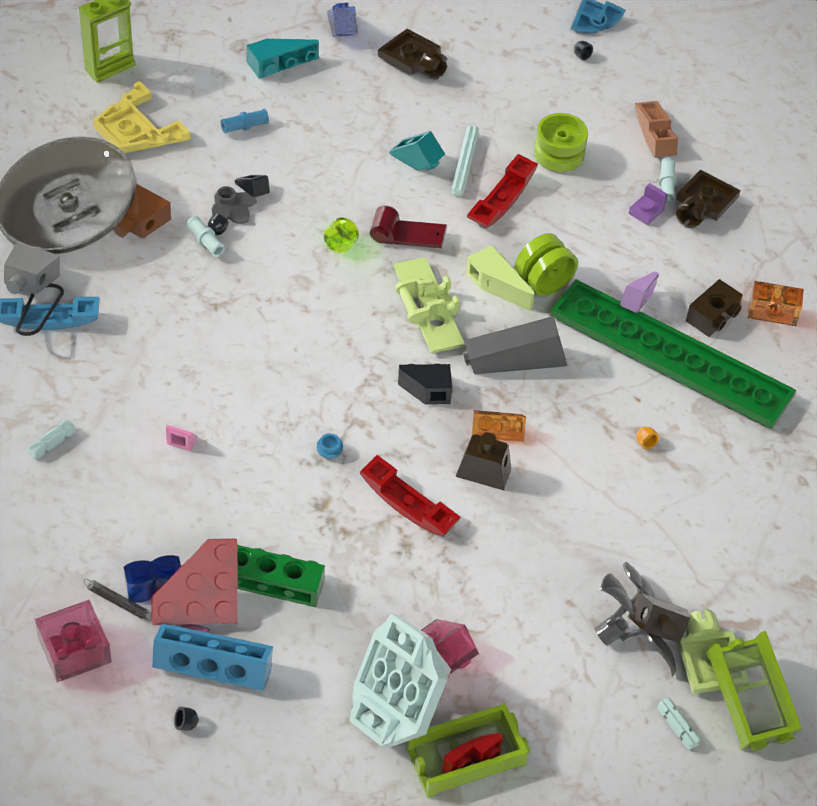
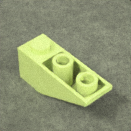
(496, 276)

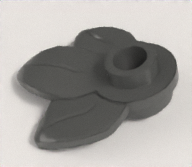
(233, 204)

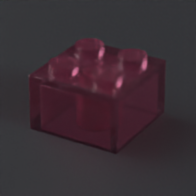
(73, 640)

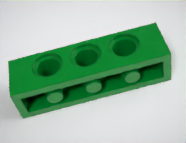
(278, 582)

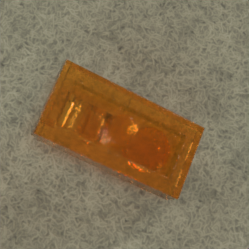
(503, 425)

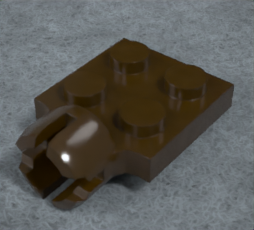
(414, 54)
(704, 198)

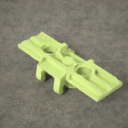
(436, 304)

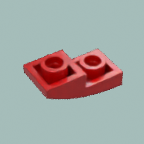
(474, 750)

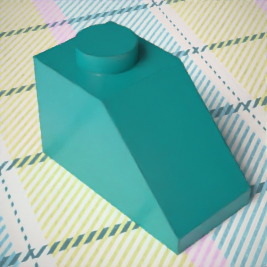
(419, 151)

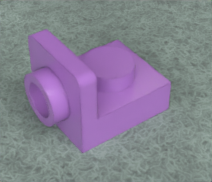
(649, 205)

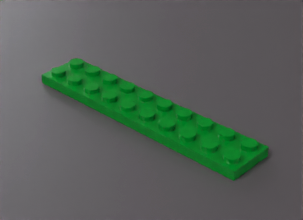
(674, 354)

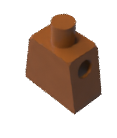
(145, 214)

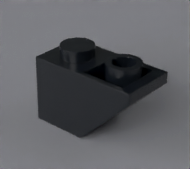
(427, 382)

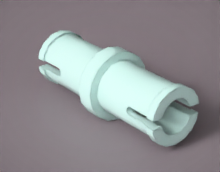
(668, 179)
(205, 236)

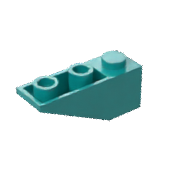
(276, 55)

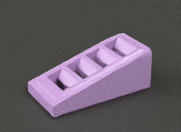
(639, 292)

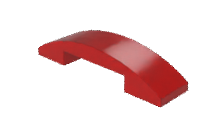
(505, 193)
(406, 500)

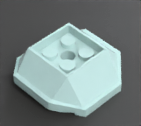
(398, 683)

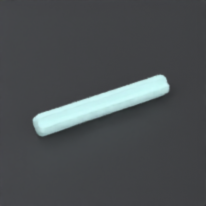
(465, 161)

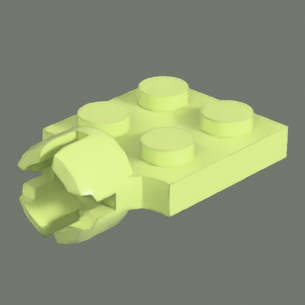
(700, 638)

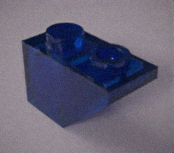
(342, 20)

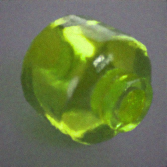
(341, 235)

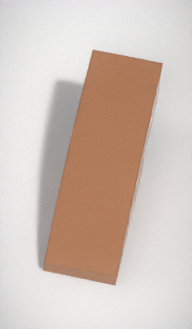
(657, 129)

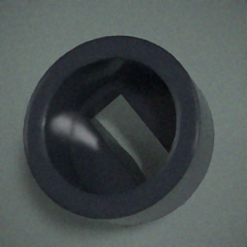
(583, 50)
(218, 224)
(185, 719)

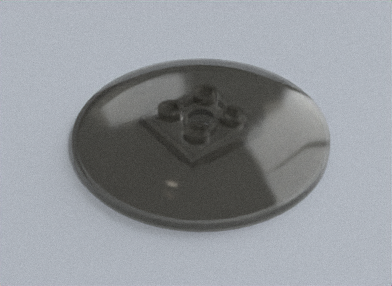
(69, 168)

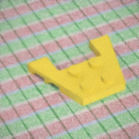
(131, 130)

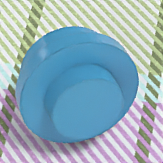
(329, 446)

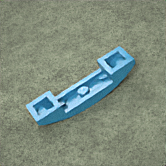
(64, 316)

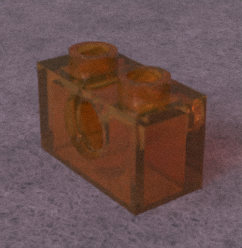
(775, 303)

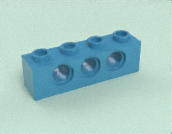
(212, 656)

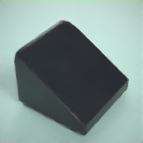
(254, 184)

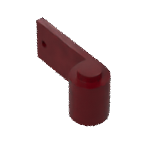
(391, 230)

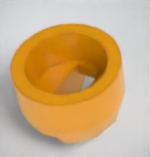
(647, 437)

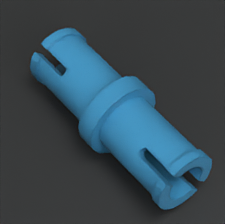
(244, 121)

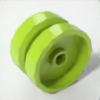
(561, 142)
(546, 264)

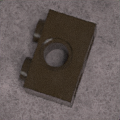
(714, 308)

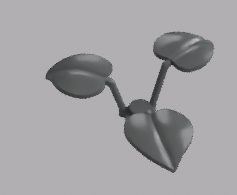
(616, 625)

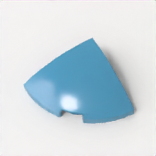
(595, 16)

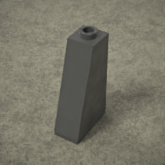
(516, 348)

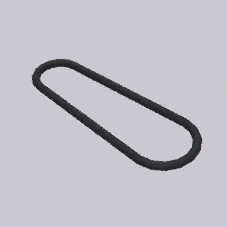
(45, 318)

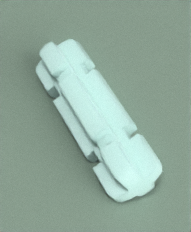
(51, 439)
(679, 723)

